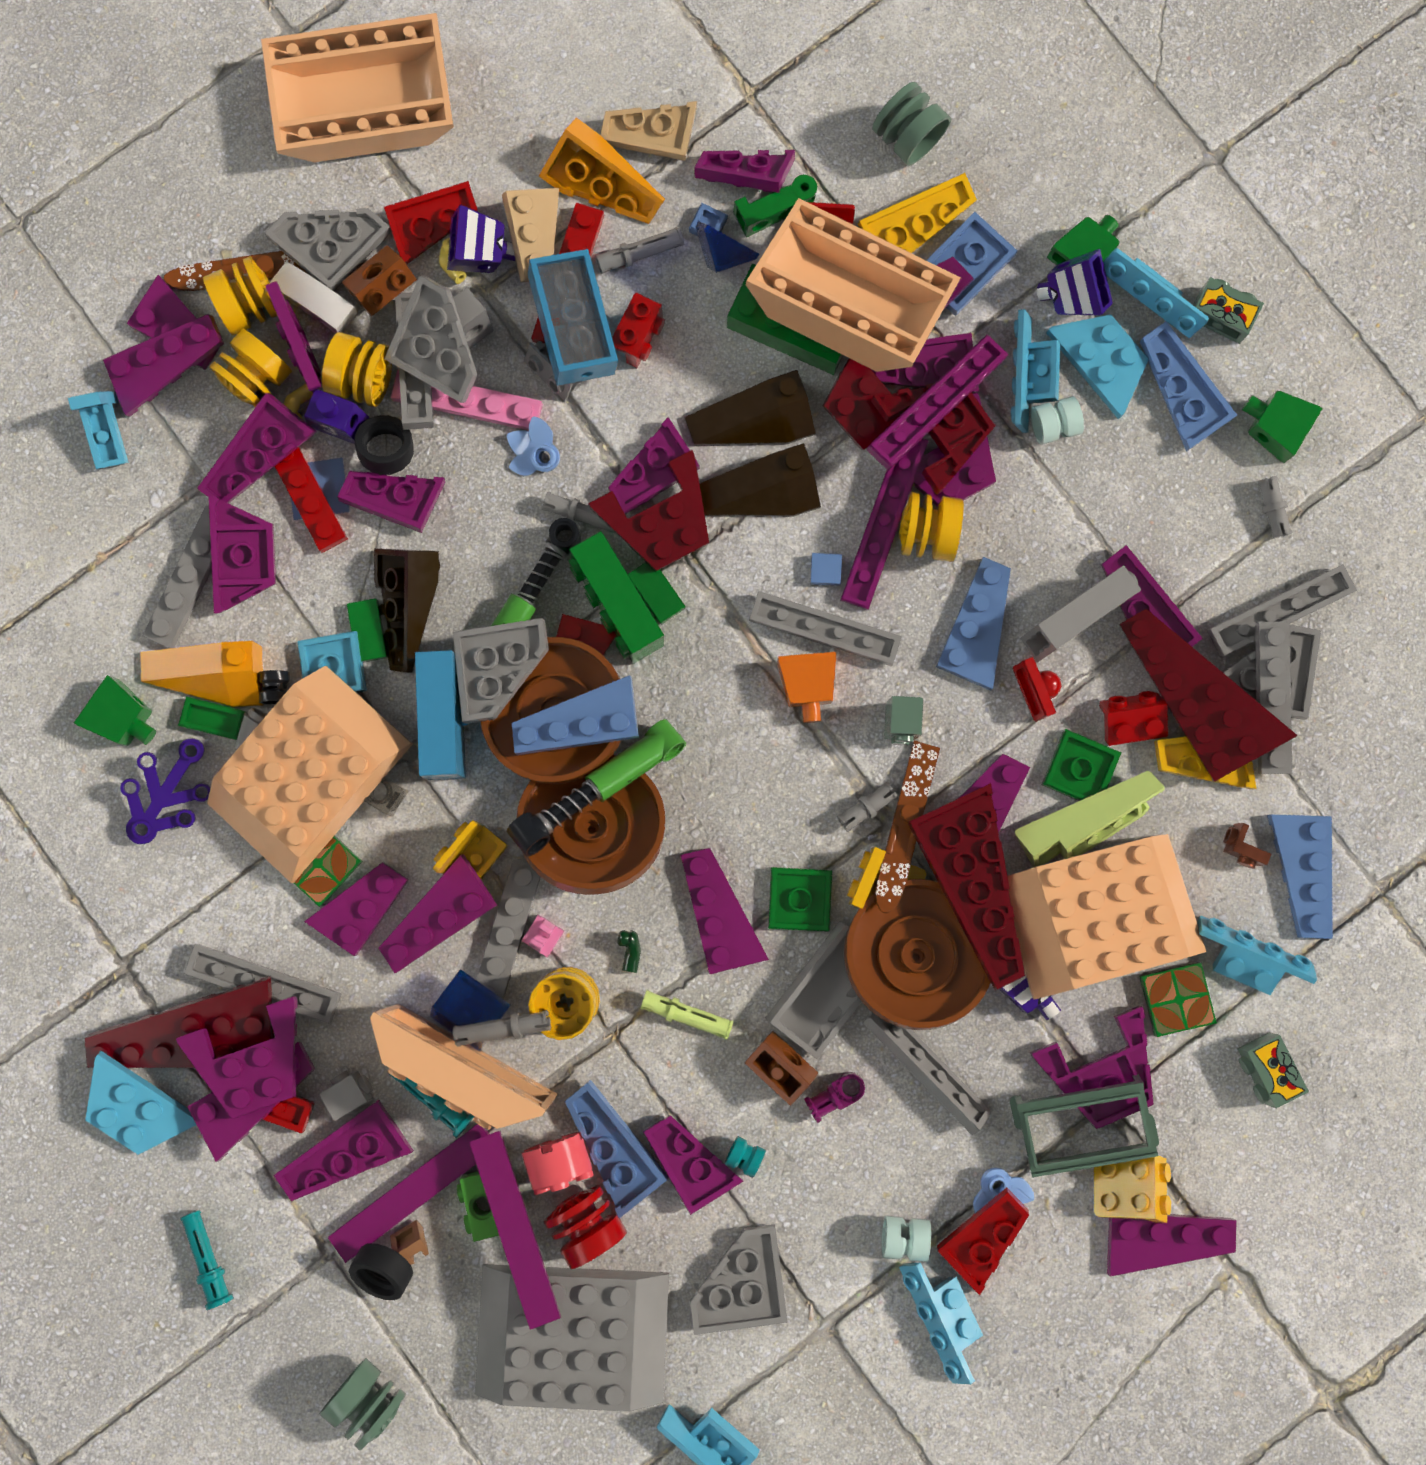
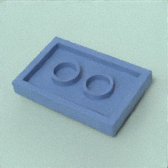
(979, 251)

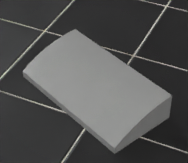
(818, 998)

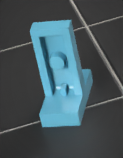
(101, 427)

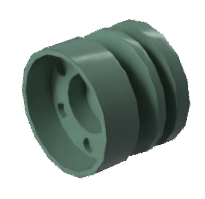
(911, 123)
(363, 1404)

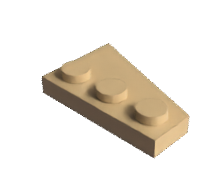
(651, 131)
(531, 224)

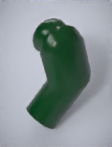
(633, 950)

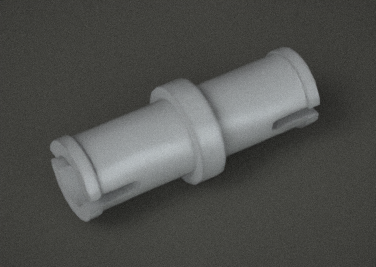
(1275, 507)
(867, 807)

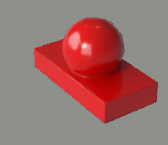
(1037, 688)

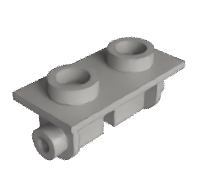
(539, 363)

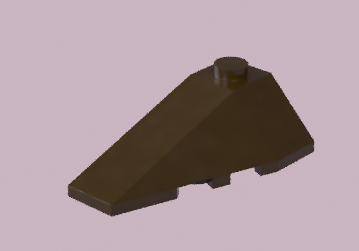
(761, 414)
(768, 486)
(407, 590)

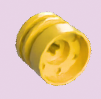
(240, 296)
(250, 368)
(356, 369)
(932, 527)
(565, 1020)

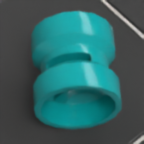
(745, 1157)

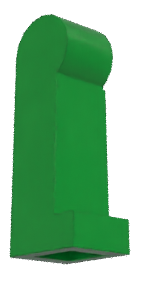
(773, 207)

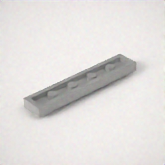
(414, 393)
(183, 586)
(1285, 607)
(825, 628)
(1274, 688)
(508, 927)
(232, 971)
(931, 1073)

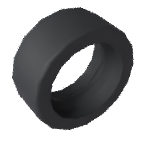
(383, 464)
(381, 1271)

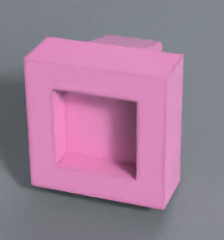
(543, 935)

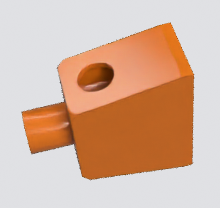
(808, 682)

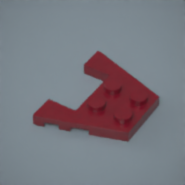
(851, 404)
(956, 434)
(667, 528)

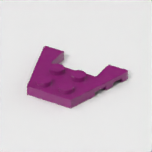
(971, 479)
(1105, 1071)
(253, 1075)

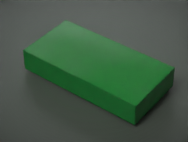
(656, 592)
(367, 621)
(211, 718)

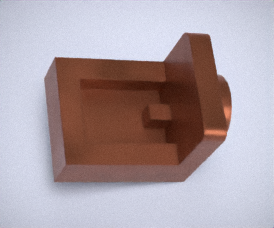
(1247, 854)

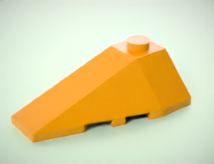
(593, 170)
(208, 671)

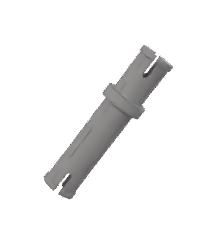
(639, 250)
(573, 510)
(515, 1026)

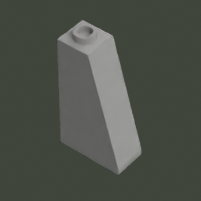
(1081, 613)

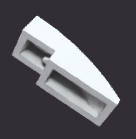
(314, 298)

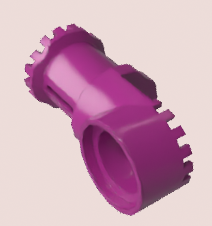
(834, 1097)

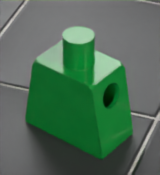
(1086, 238)
(1281, 422)
(116, 714)

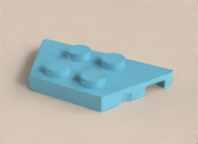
(1103, 357)
(132, 1108)

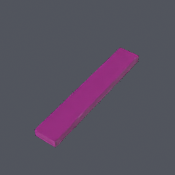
(937, 402)
(882, 528)
(407, 1195)
(515, 1230)

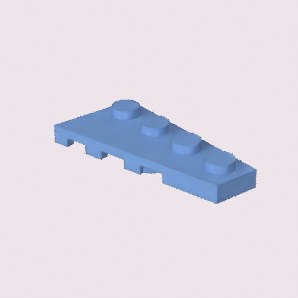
(1187, 390)
(976, 633)
(588, 719)
(1306, 863)
(622, 1160)

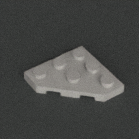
(328, 242)
(433, 342)
(1303, 660)
(495, 664)
(743, 1286)

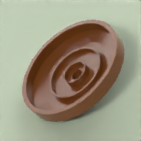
(562, 674)
(602, 845)
(914, 961)

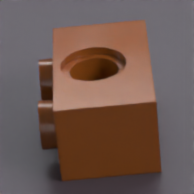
(379, 280)
(781, 1068)

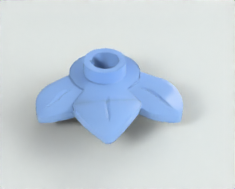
(530, 446)
(1016, 1185)

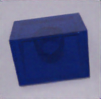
(721, 250)
(467, 1003)

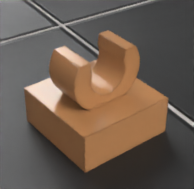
(409, 1241)

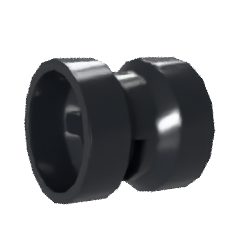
(273, 685)

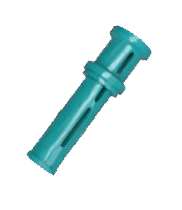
(455, 1121)
(212, 1279)

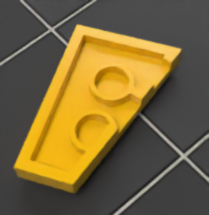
(1179, 758)

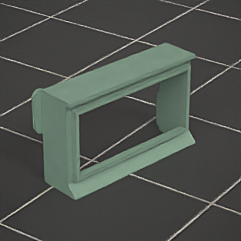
(1022, 1109)

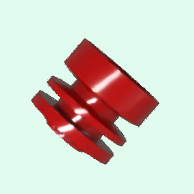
(584, 1225)

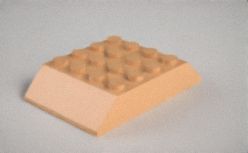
(358, 89)
(849, 289)
(305, 770)
(1102, 916)
(459, 1074)

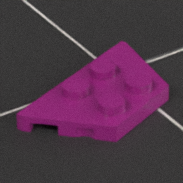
(291, 330)
(239, 554)

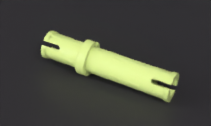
(688, 1015)

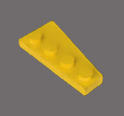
(921, 216)

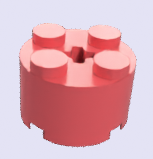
(557, 1163)

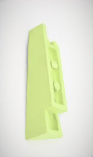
(1089, 821)

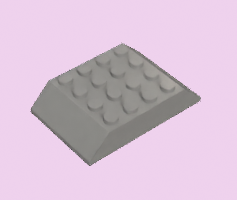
(595, 1357)

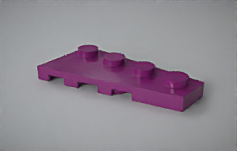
(932, 362)
(155, 363)
(258, 446)
(1150, 597)
(444, 910)
(722, 924)
(224, 1133)
(353, 1148)
(1184, 1238)

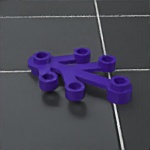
(162, 795)

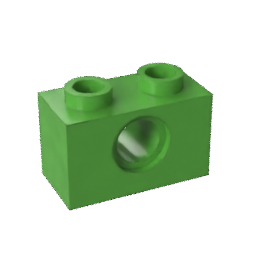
(476, 1221)

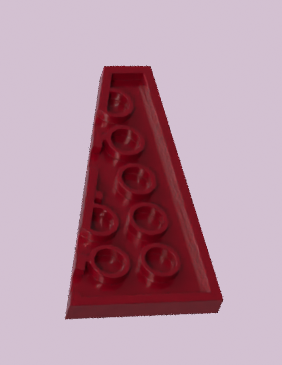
(1211, 709)
(971, 870)
(231, 1018)

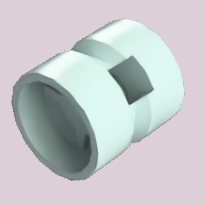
(1062, 419)
(917, 1240)

